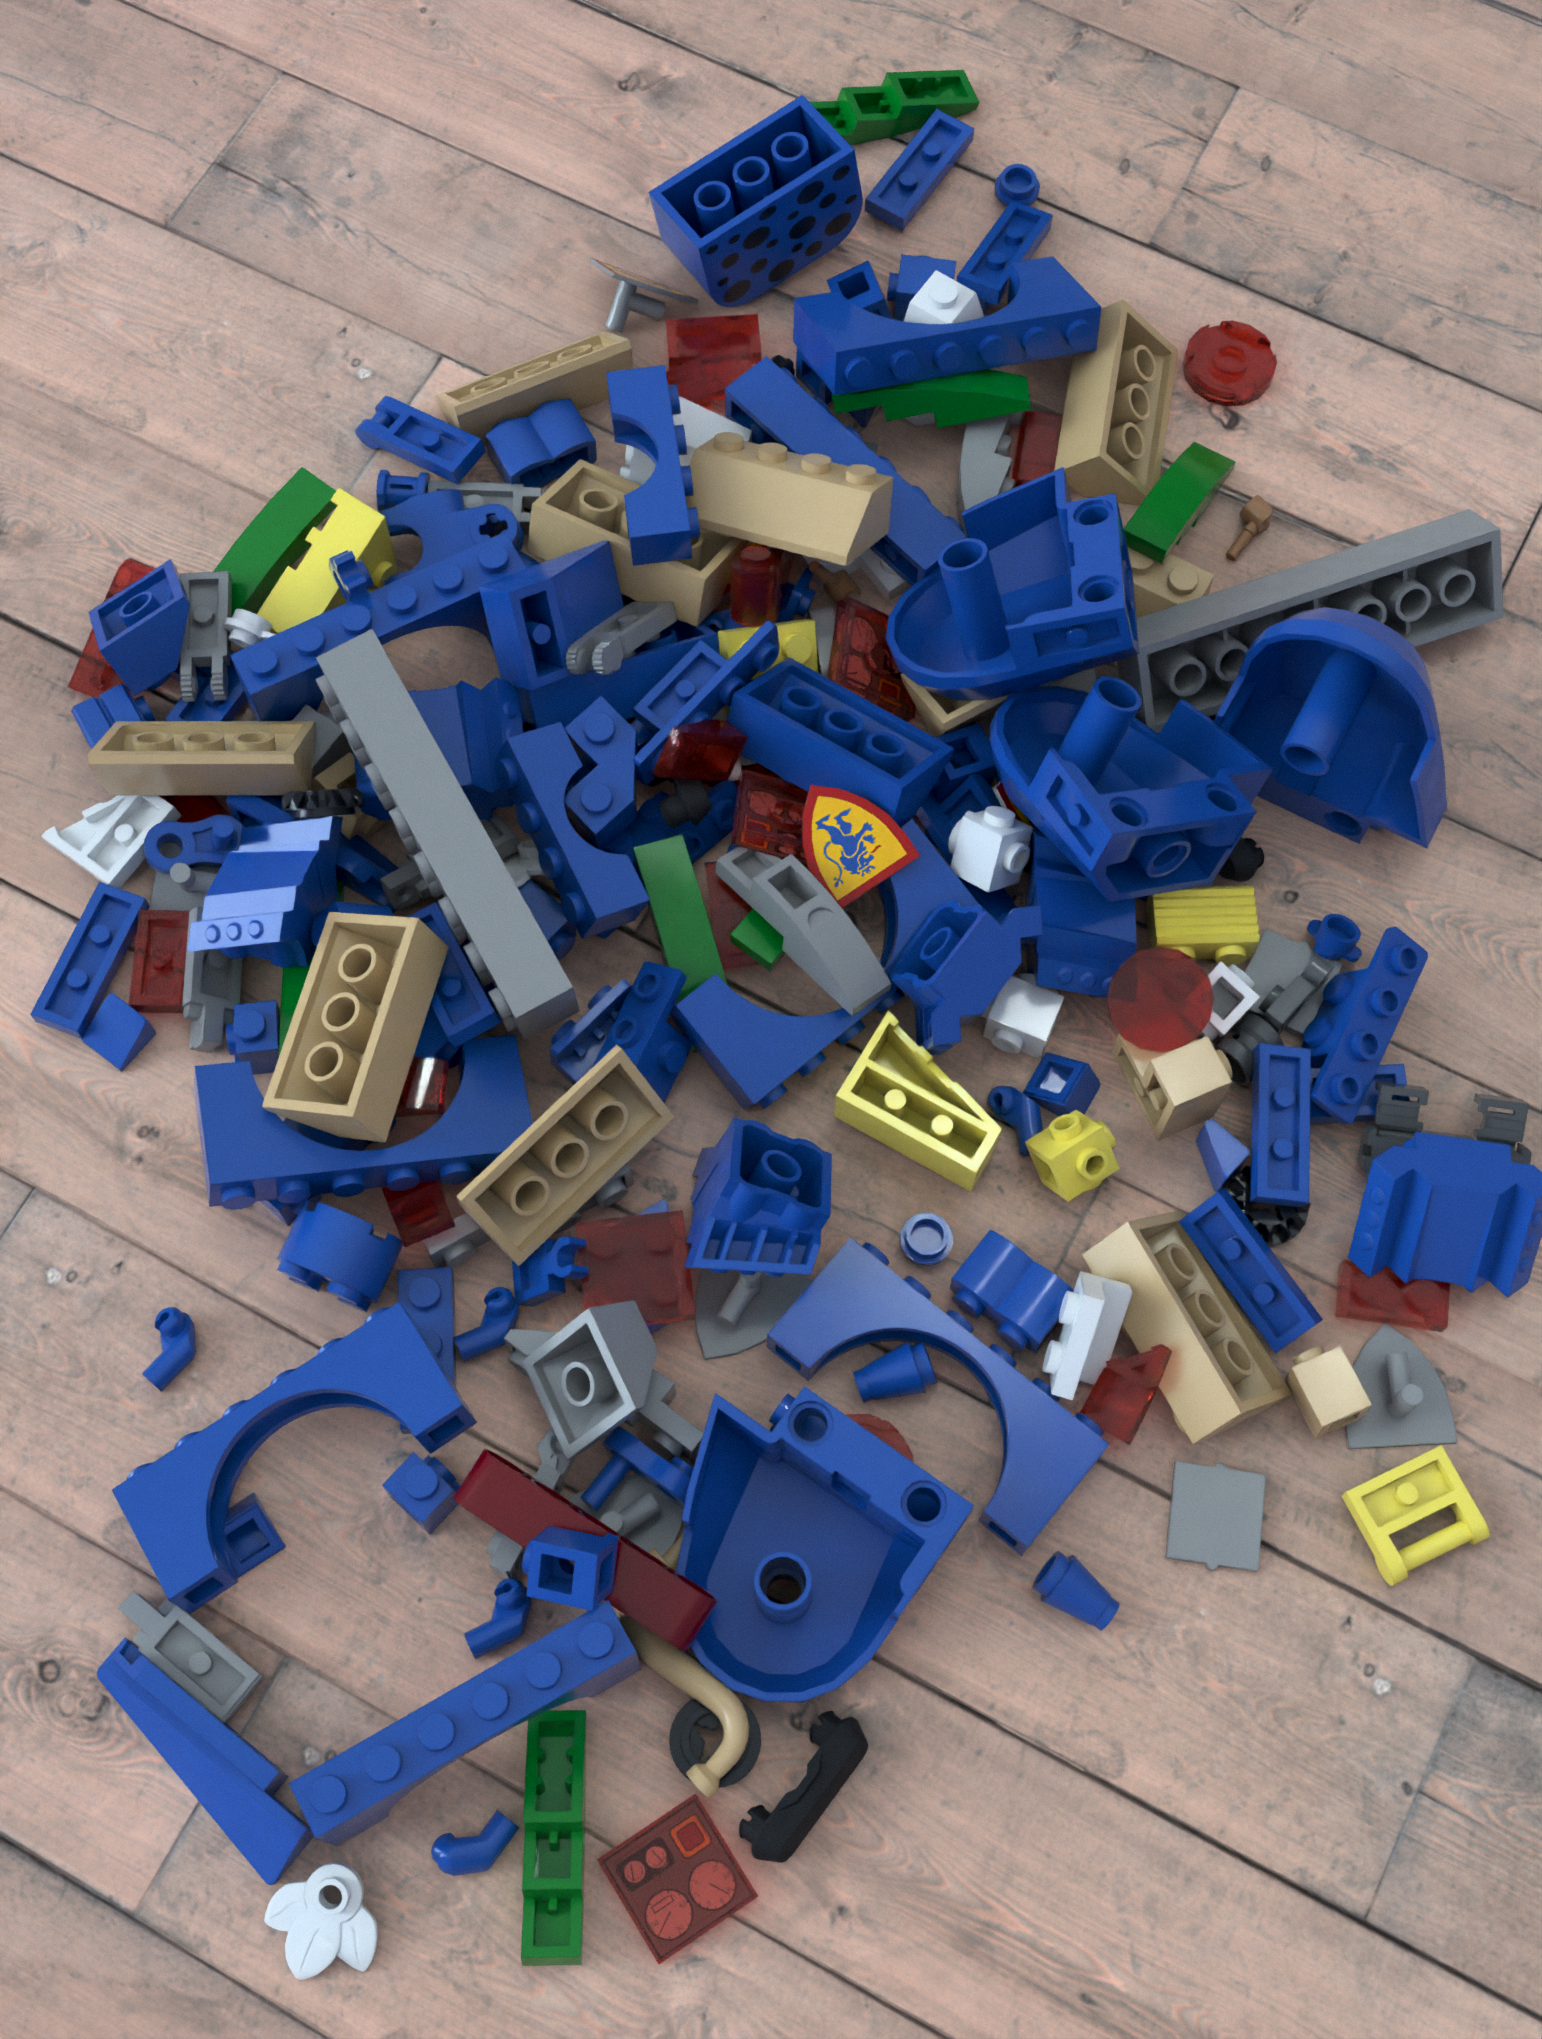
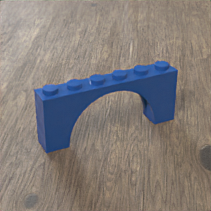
(863, 351)
(282, 669)
(761, 1048)
(261, 1158)
(866, 1303)
(185, 1495)
(372, 1776)

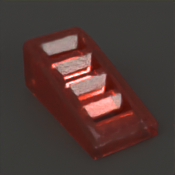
(701, 751)

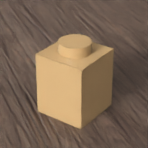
(1327, 1390)

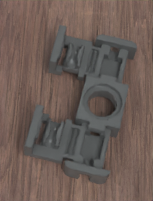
(1400, 1121)

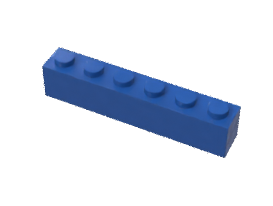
(783, 413)

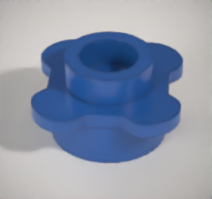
(1336, 937)

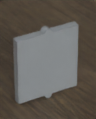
(1278, 963)
(1215, 1516)

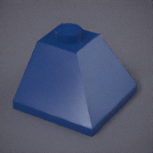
(144, 628)

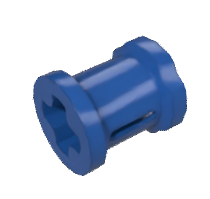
(397, 489)

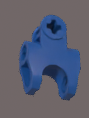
(447, 526)

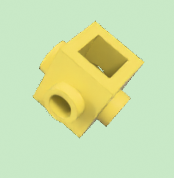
(1073, 1154)

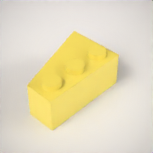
(311, 587)
(916, 1108)

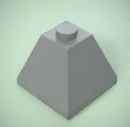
(593, 1373)

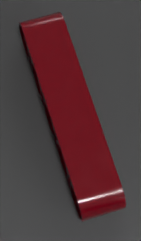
(642, 1583)

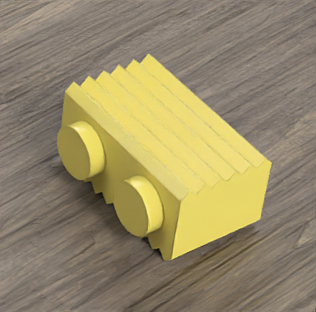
(1205, 922)

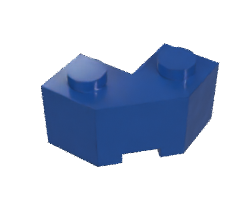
(607, 796)

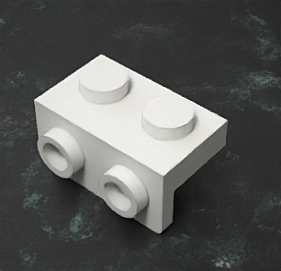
(1088, 1333)

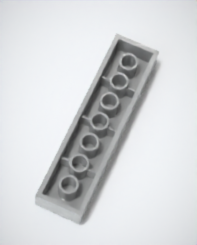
(1414, 581)
(452, 843)

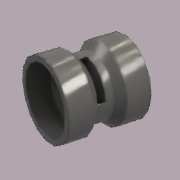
(1240, 1046)

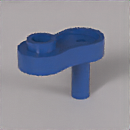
(199, 842)
(631, 1454)

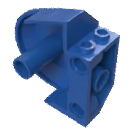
(1022, 598)
(1343, 724)
(1116, 796)
(814, 1508)

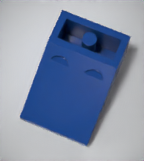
(546, 609)

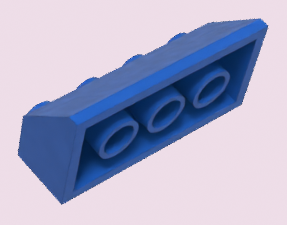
(621, 689)
(836, 739)

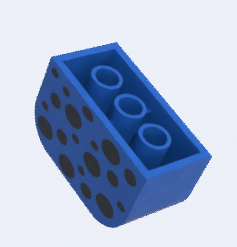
(761, 204)

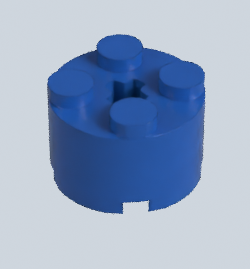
(338, 1252)

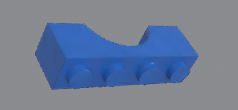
(656, 511)
(594, 886)

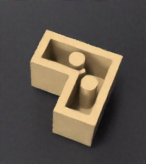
(1177, 1085)

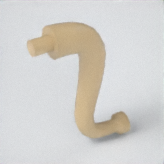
(696, 1681)

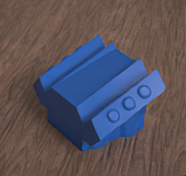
(470, 732)
(271, 892)
(1082, 931)
(960, 967)
(759, 1203)
(1450, 1214)

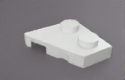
(112, 835)

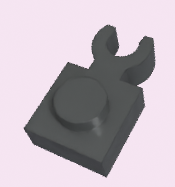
(1284, 1004)

